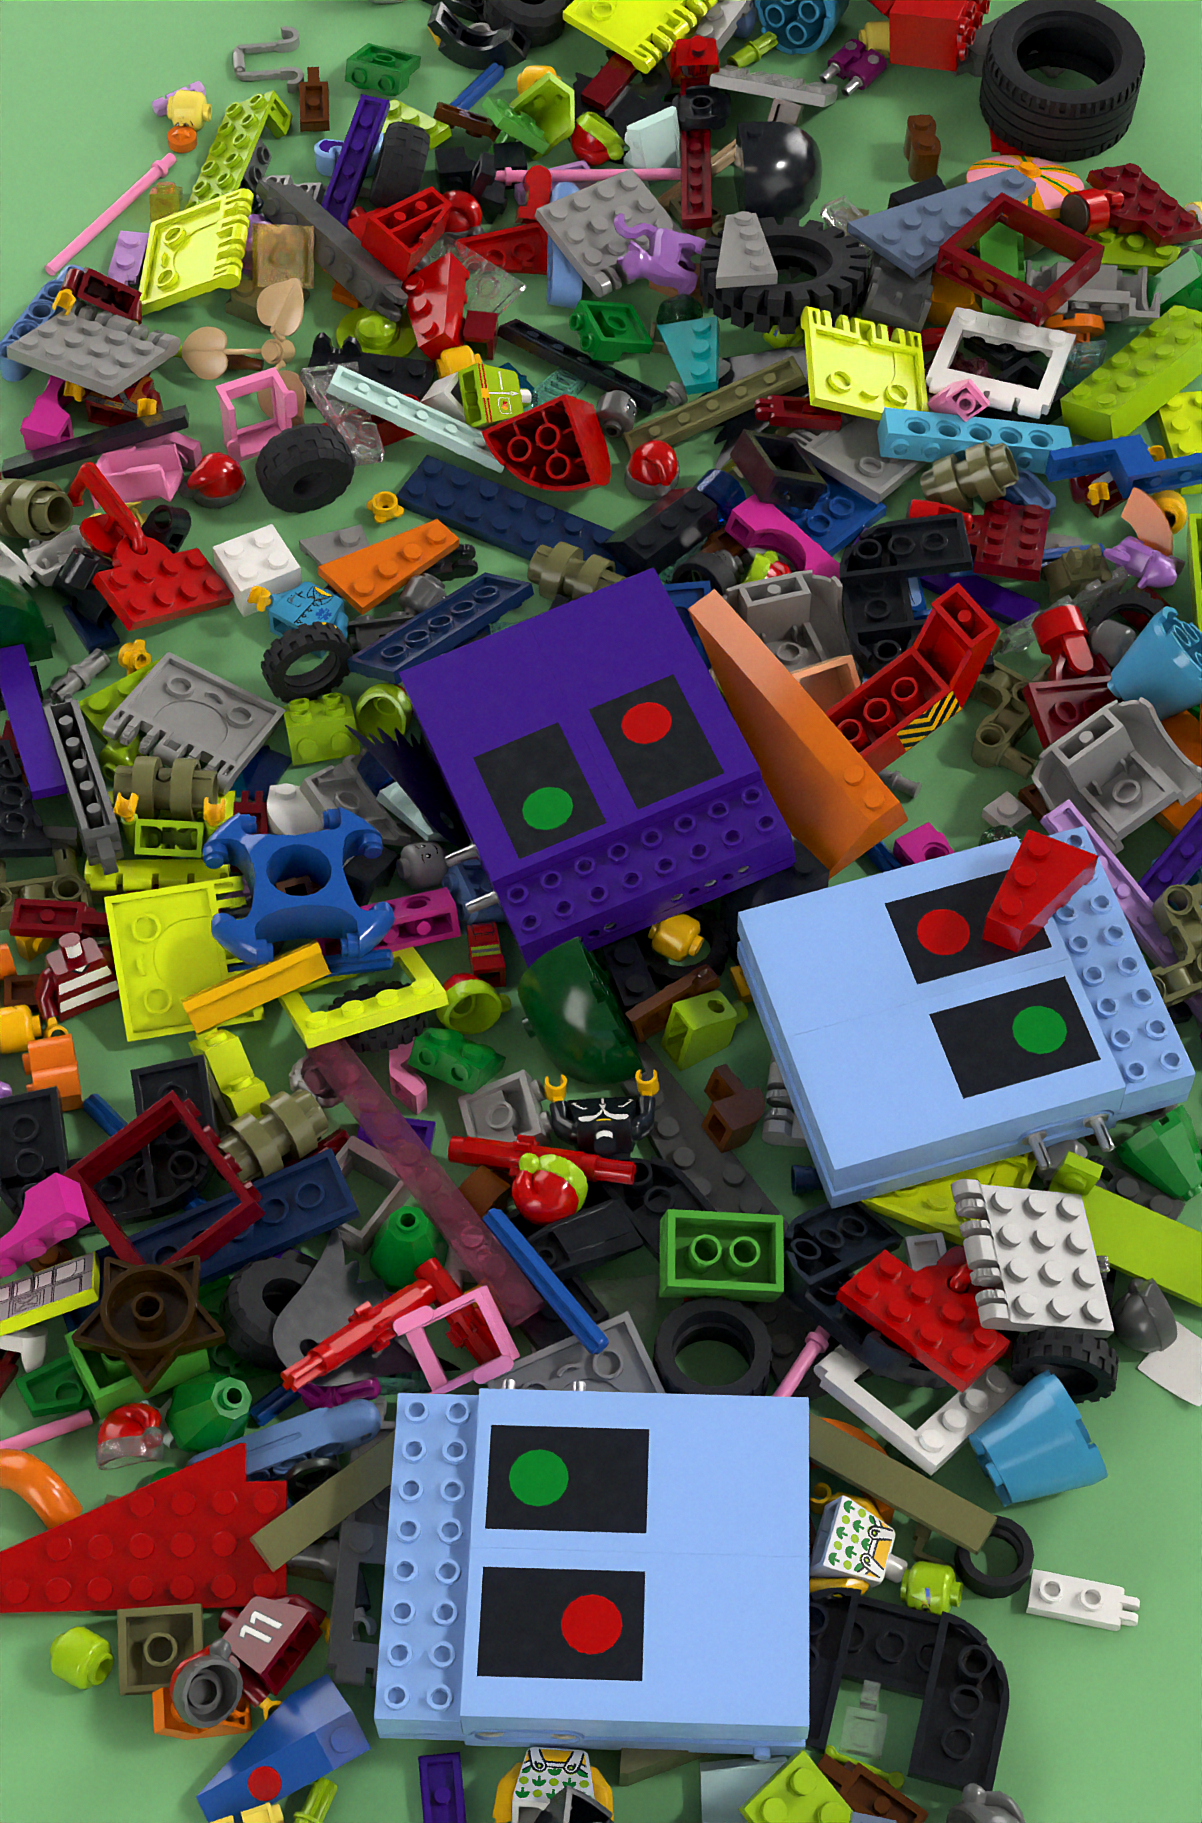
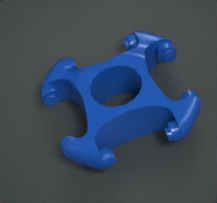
(284, 917)

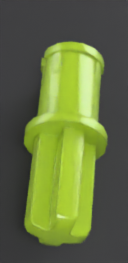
(753, 50)
(317, 1802)

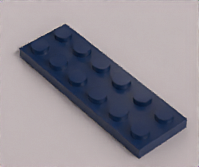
(440, 627)

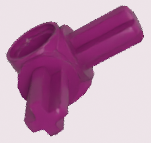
(331, 1396)

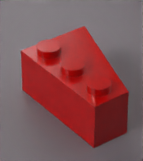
(406, 231)
(437, 305)
(1035, 887)

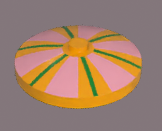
(1051, 179)

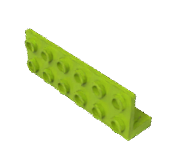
(236, 143)
(1133, 1236)

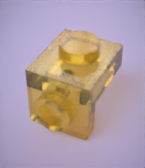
(164, 200)

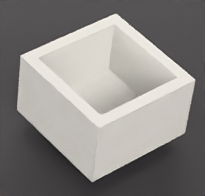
(256, 560)

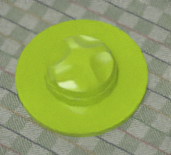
(378, 333)

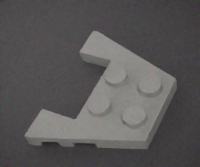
(347, 789)

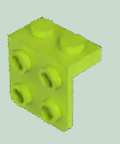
(551, 106)
(319, 730)

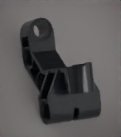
(74, 580)

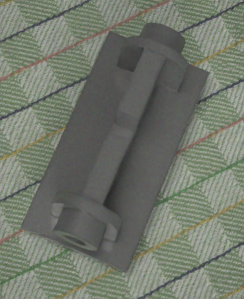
(257, 167)
(370, 630)

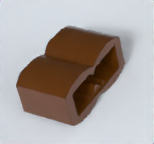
(922, 147)

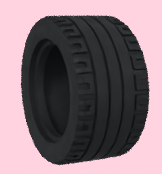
(1052, 120)

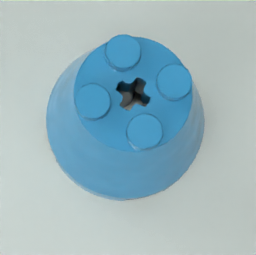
(800, 24)
(1162, 666)
(1037, 1444)

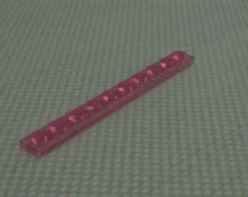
(427, 1181)

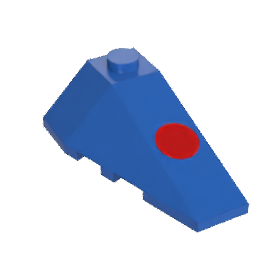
(292, 1748)

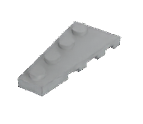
(721, 20)
(744, 254)

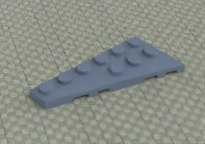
(915, 230)

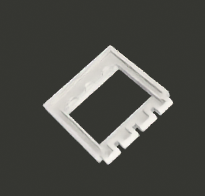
(998, 331)
(937, 1437)

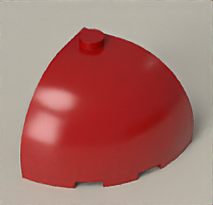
(553, 446)

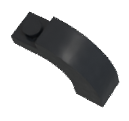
(474, 48)

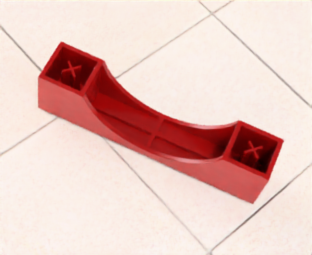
(934, 31)

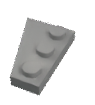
(336, 545)

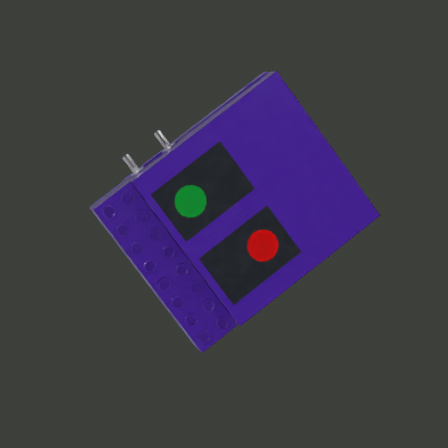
(596, 769)

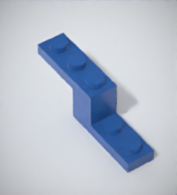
(1128, 464)

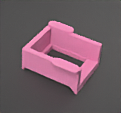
(249, 441)
(142, 472)
(413, 1326)

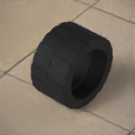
(717, 1321)

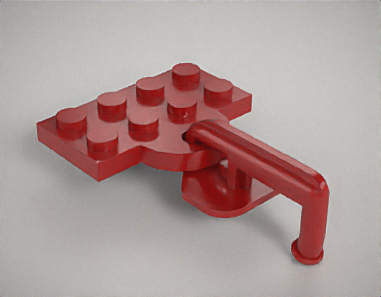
(147, 578)
(928, 1314)

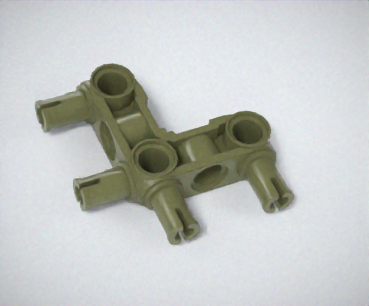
(1010, 721)
(55, 887)
(1185, 935)

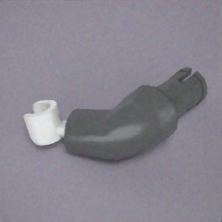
(325, 1558)

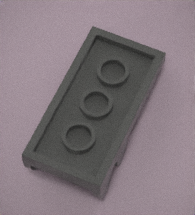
(896, 296)

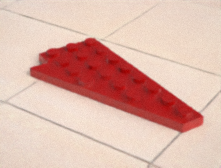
(155, 1546)

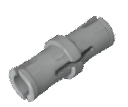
(79, 676)

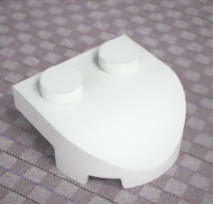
(48, 556)
(290, 811)

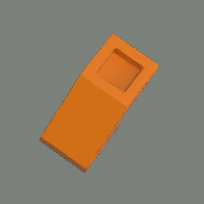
(169, 1723)

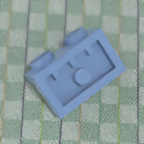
(465, 883)

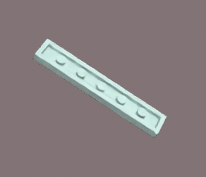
(412, 416)

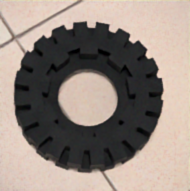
(827, 255)

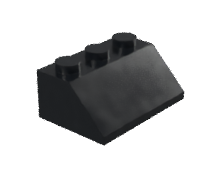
(664, 531)

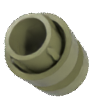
(982, 473)
(33, 509)
(566, 573)
(172, 789)
(286, 1127)

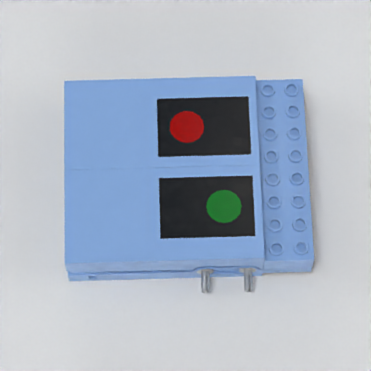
(941, 1050)
(598, 1571)

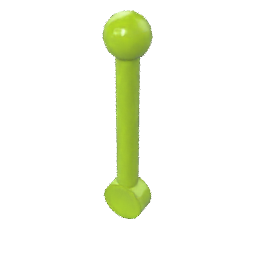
(895, 1778)

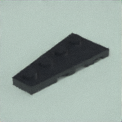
(19, 824)

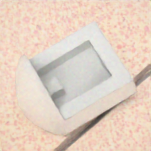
(30, 1342)

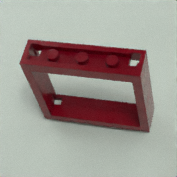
(1005, 289)
(135, 1137)

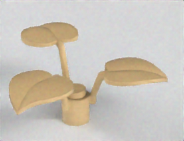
(277, 306)

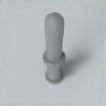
(896, 781)

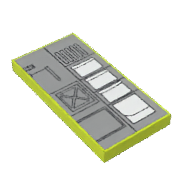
(49, 1293)

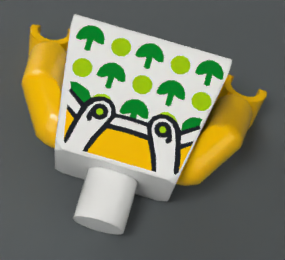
(851, 1544)
(542, 1774)

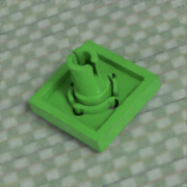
(514, 126)

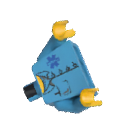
(300, 606)

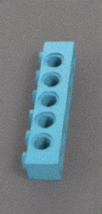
(937, 435)

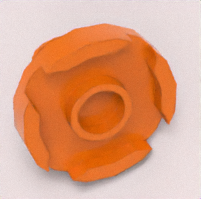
(1083, 326)

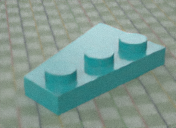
(694, 352)

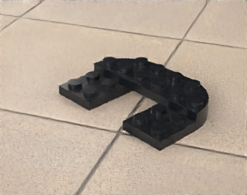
(876, 586)
(144, 1187)
(654, 1191)
(820, 1258)
(919, 1657)

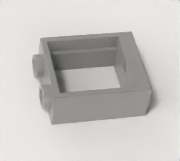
(370, 1163)

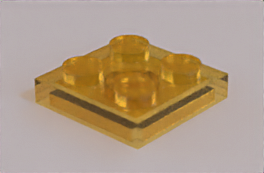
(282, 254)

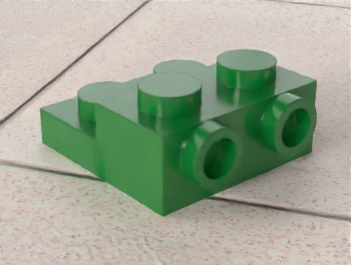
(381, 69)
(609, 330)
(455, 1059)

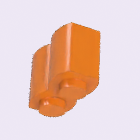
(52, 1064)

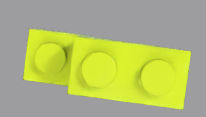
(231, 1071)

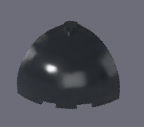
(776, 170)
(803, 877)

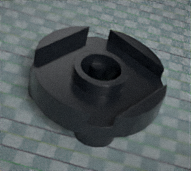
(702, 108)

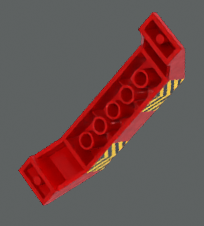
(921, 684)

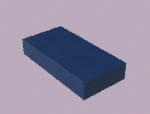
(89, 634)

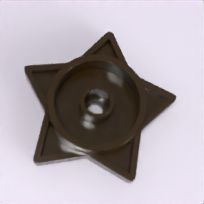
(149, 1317)

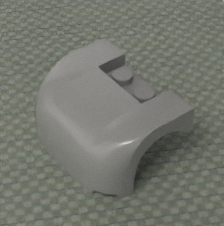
(1106, 294)
(795, 617)
(1117, 770)

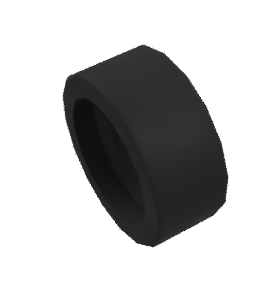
(711, 566)
(998, 1586)

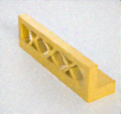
(255, 986)

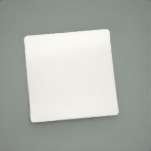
(1178, 1366)

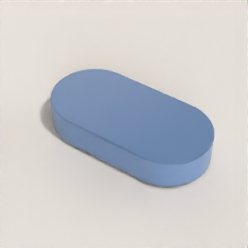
(1034, 491)

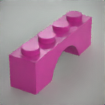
(48, 420)
(765, 527)
(50, 1214)

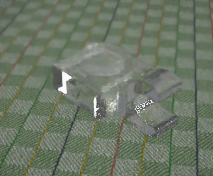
(863, 1726)

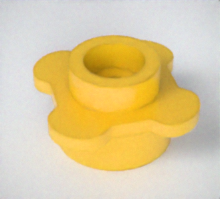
(384, 507)
(133, 656)

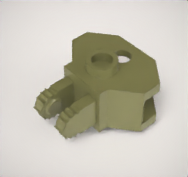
(1074, 571)

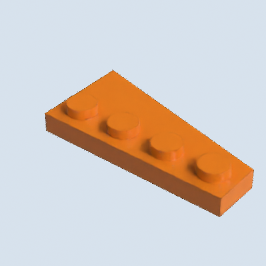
(386, 566)

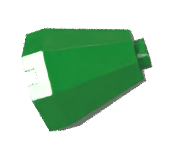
(1167, 1155)
(403, 1245)
(208, 1412)

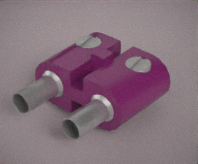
(856, 64)

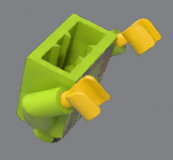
(167, 836)

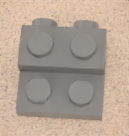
(507, 1109)

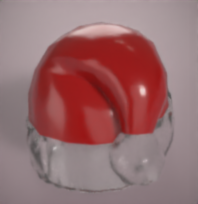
(129, 1437)

